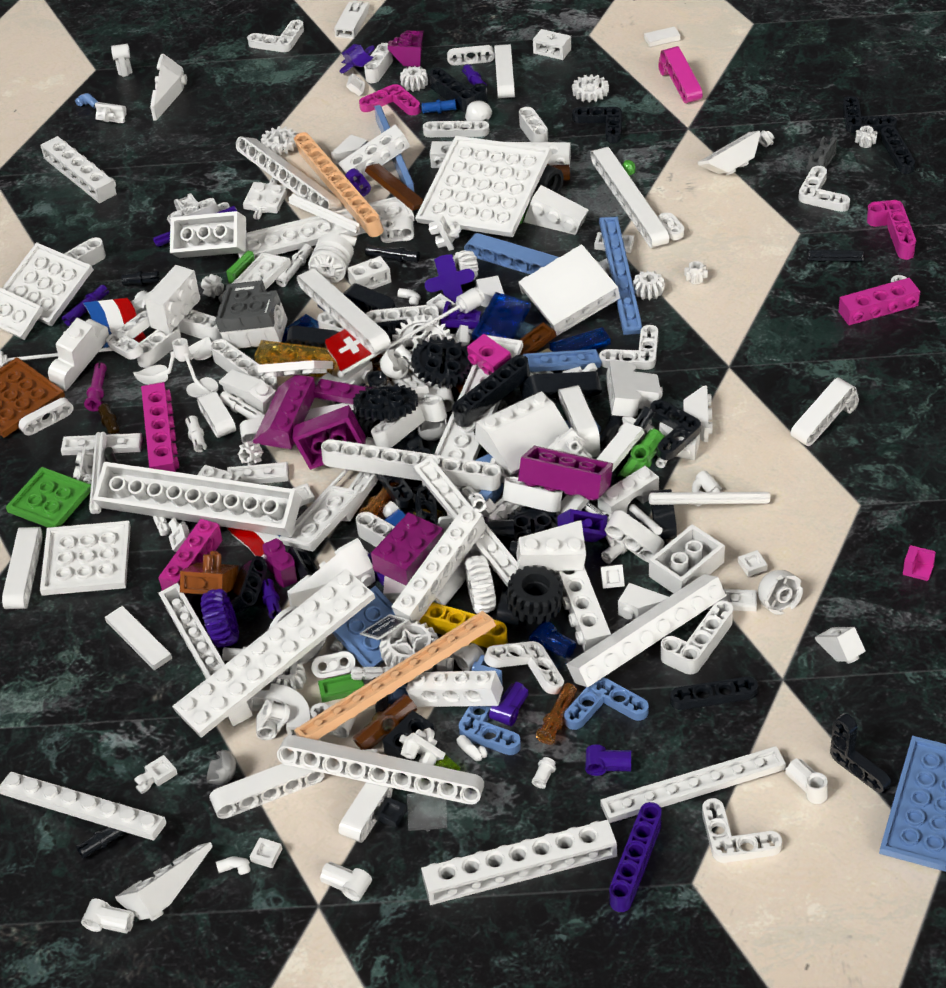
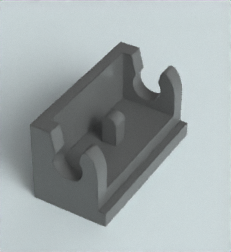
(823, 154)

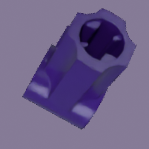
(509, 704)
(601, 760)

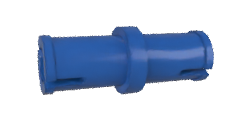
(438, 106)

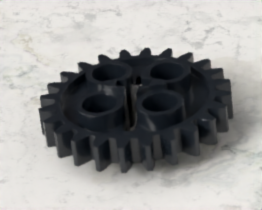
(428, 357)
(385, 402)
(522, 523)

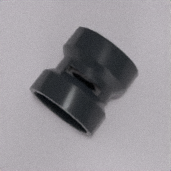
(376, 378)

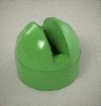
(629, 167)

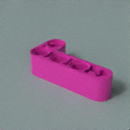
(674, 63)
(893, 215)

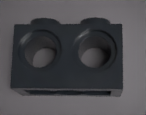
(408, 725)

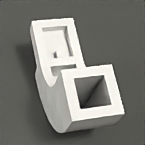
(282, 695)

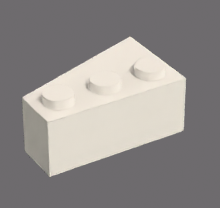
(555, 212)
(554, 548)

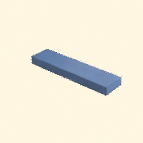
(562, 360)

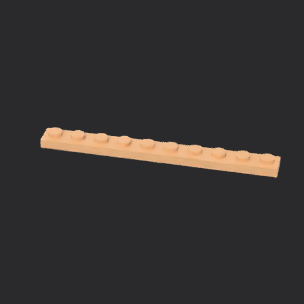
(396, 677)

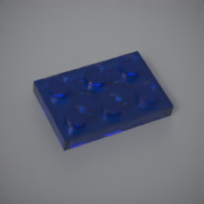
(502, 317)

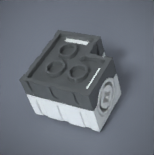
(250, 315)

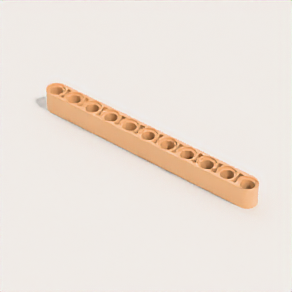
(339, 184)

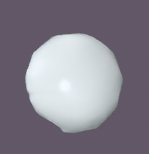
(478, 111)
(393, 366)

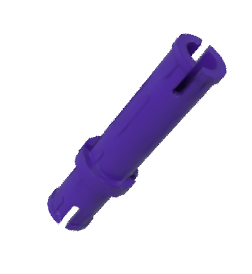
(80, 309)

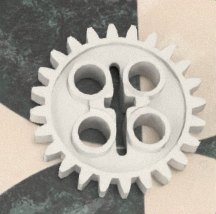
(412, 341)

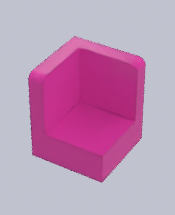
(919, 563)

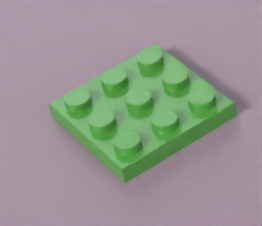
(48, 498)

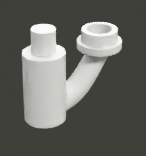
(705, 481)

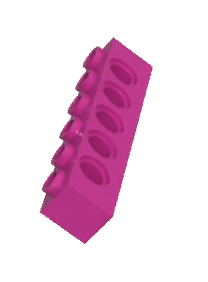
(158, 427)

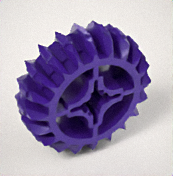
(219, 618)

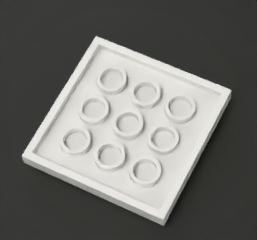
(48, 280)
(85, 558)

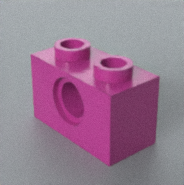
(487, 354)

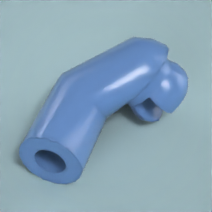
(85, 99)

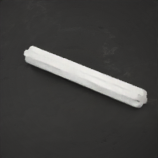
(324, 213)
(98, 460)

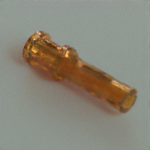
(378, 502)
(550, 728)

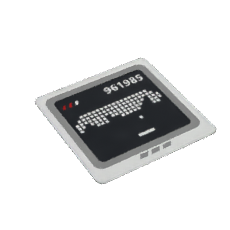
(384, 627)

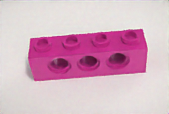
(879, 301)
(202, 540)

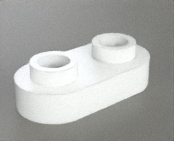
(672, 225)
(333, 664)

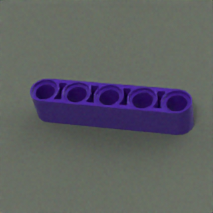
(632, 865)

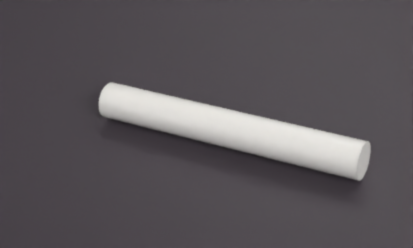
(645, 519)

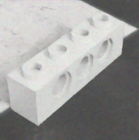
(378, 150)
(455, 689)

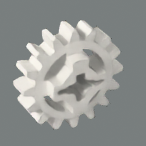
(590, 88)

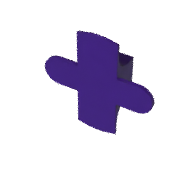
(356, 57)
(448, 278)

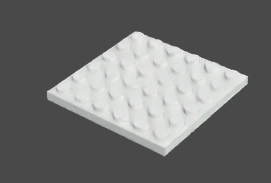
(484, 185)

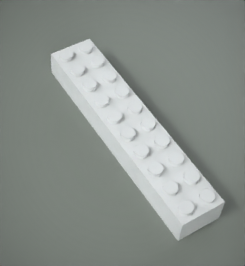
(198, 497)

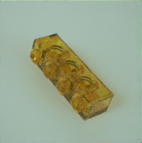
(277, 352)

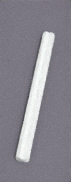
(709, 498)

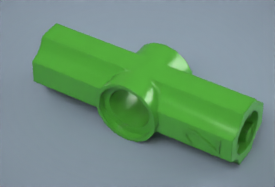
(645, 449)

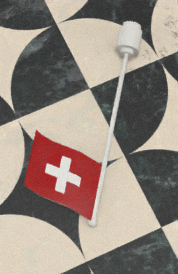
(351, 353)

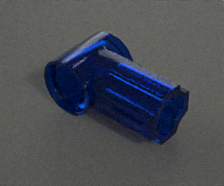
(549, 638)

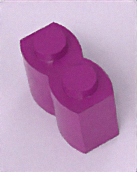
(280, 562)

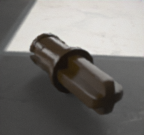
(108, 419)

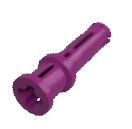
(95, 391)

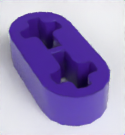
(359, 181)

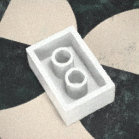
(172, 299)
(686, 559)

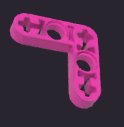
(392, 93)

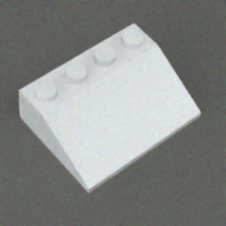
(518, 428)

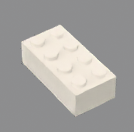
(208, 234)

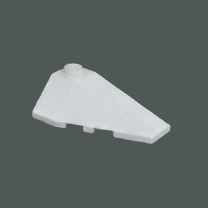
(168, 85)
(350, 557)
(156, 893)

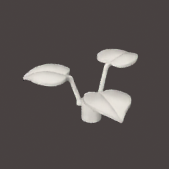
(199, 351)

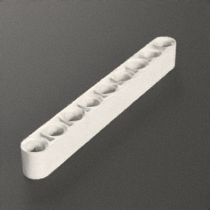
(286, 173)
(629, 197)
(344, 311)
(401, 463)
(369, 771)

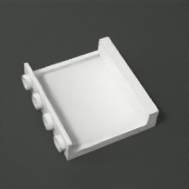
(570, 289)

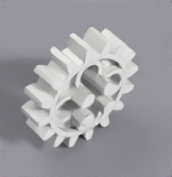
(279, 140)

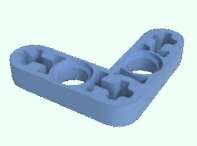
(600, 697)
(481, 727)

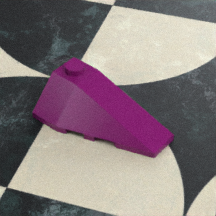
(407, 48)

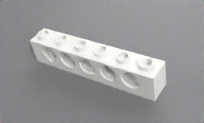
(79, 169)
(439, 565)
(583, 618)

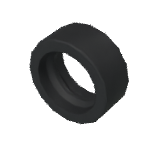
(551, 178)

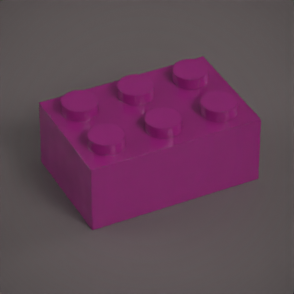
(334, 425)
(405, 548)

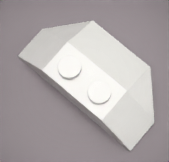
(732, 155)

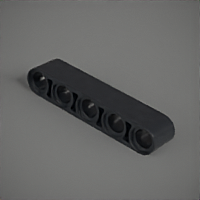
(491, 390)

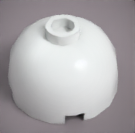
(779, 591)

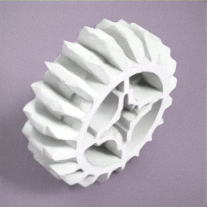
(480, 584)
(405, 642)

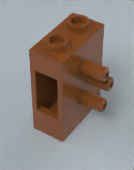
(208, 575)

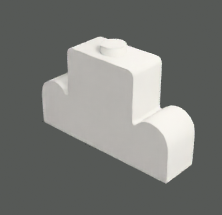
(76, 351)
(630, 389)

